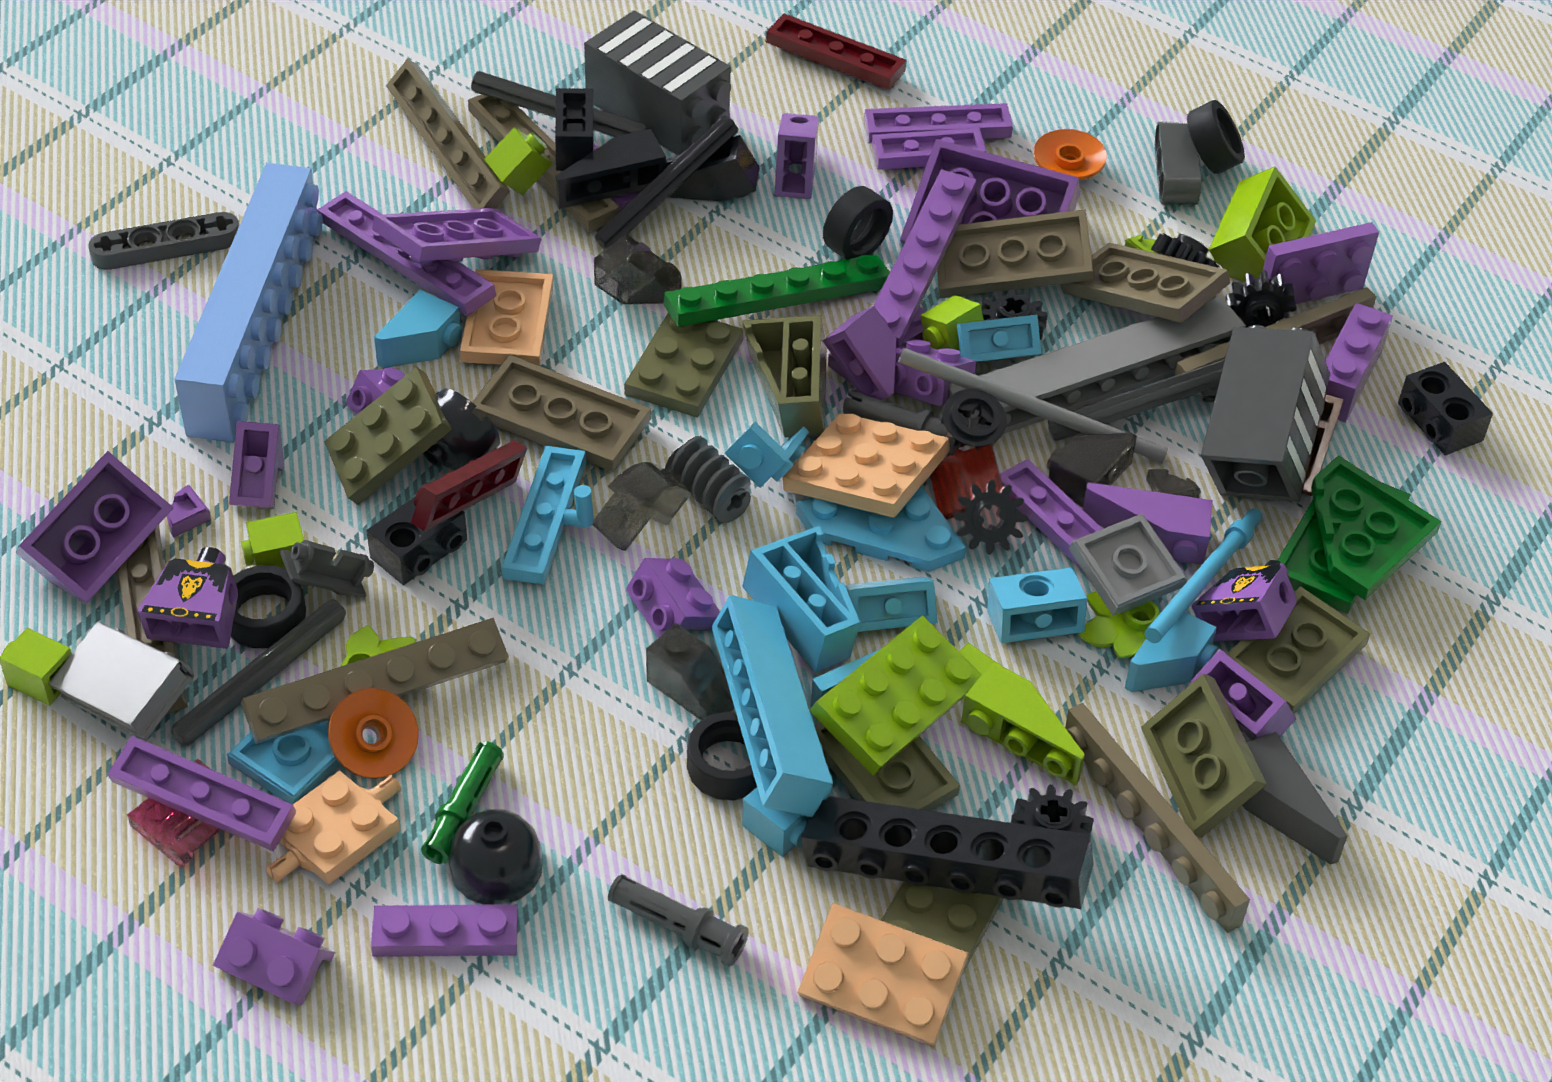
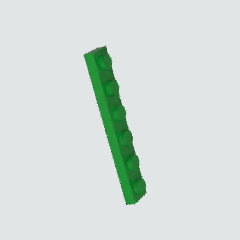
(775, 290)

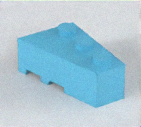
(810, 600)

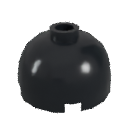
(468, 436)
(495, 857)

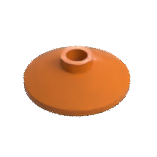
(1070, 153)
(392, 724)

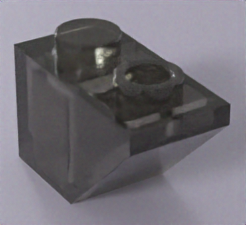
(634, 273)

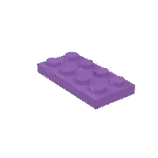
(456, 234)

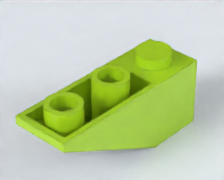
(1019, 718)

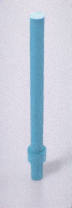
(1235, 538)

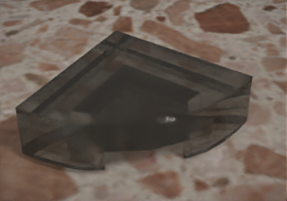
(1162, 482)

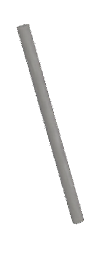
(1023, 401)

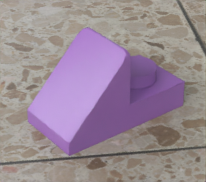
(256, 464)

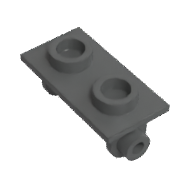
(312, 566)

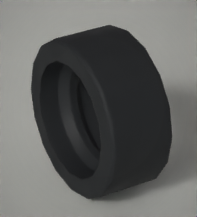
(1215, 137)
(840, 225)
(267, 581)
(709, 779)

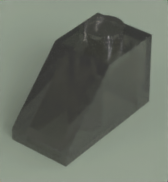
(1091, 460)
(688, 673)

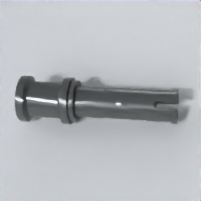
(882, 411)
(696, 926)

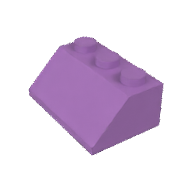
(94, 529)

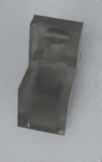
(639, 495)

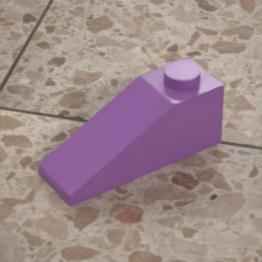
(1178, 520)

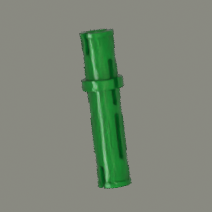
(462, 801)

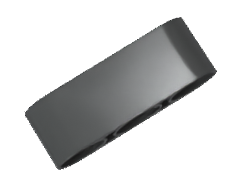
(1177, 164)

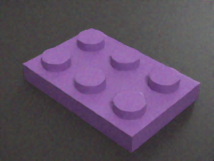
(1324, 262)

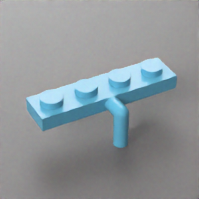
(547, 513)

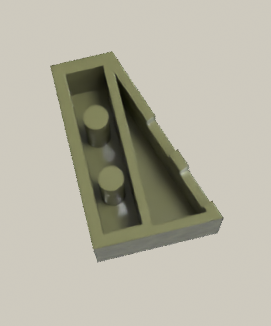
(791, 369)

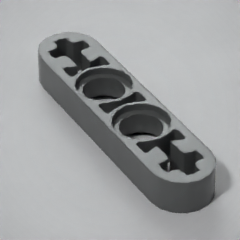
(164, 237)

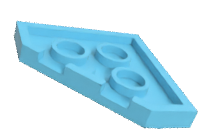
(914, 535)

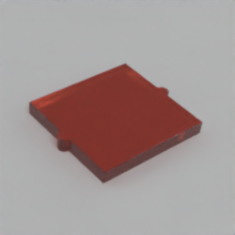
(958, 472)

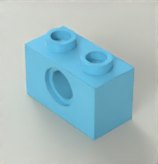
(1036, 605)

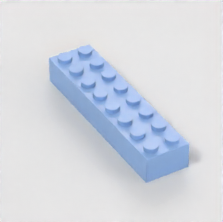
(248, 303)

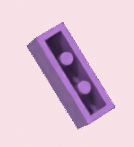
(1356, 354)

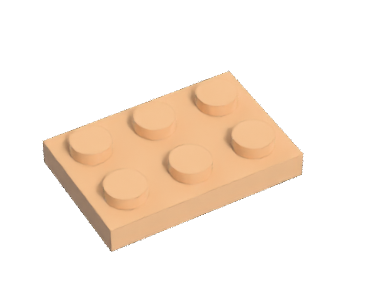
(511, 321)
(883, 974)

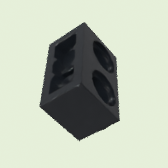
(573, 125)
(1445, 408)
(408, 550)

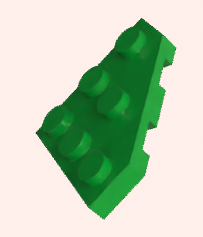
(1366, 527)

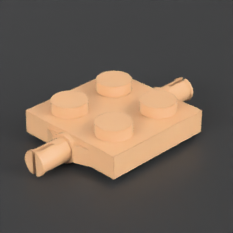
(336, 828)

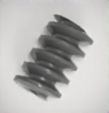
(710, 479)

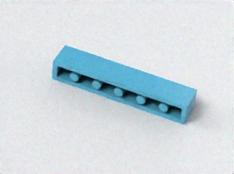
(771, 707)

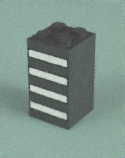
(657, 80)
(1266, 413)

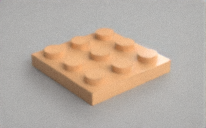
(866, 464)

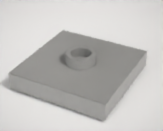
(1128, 564)

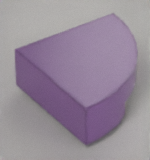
(187, 513)

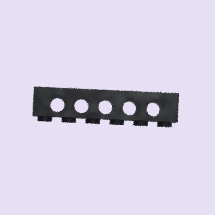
(950, 851)

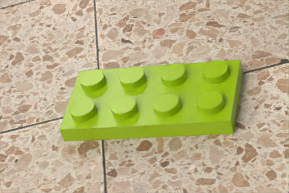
(896, 695)

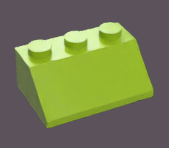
(1259, 215)

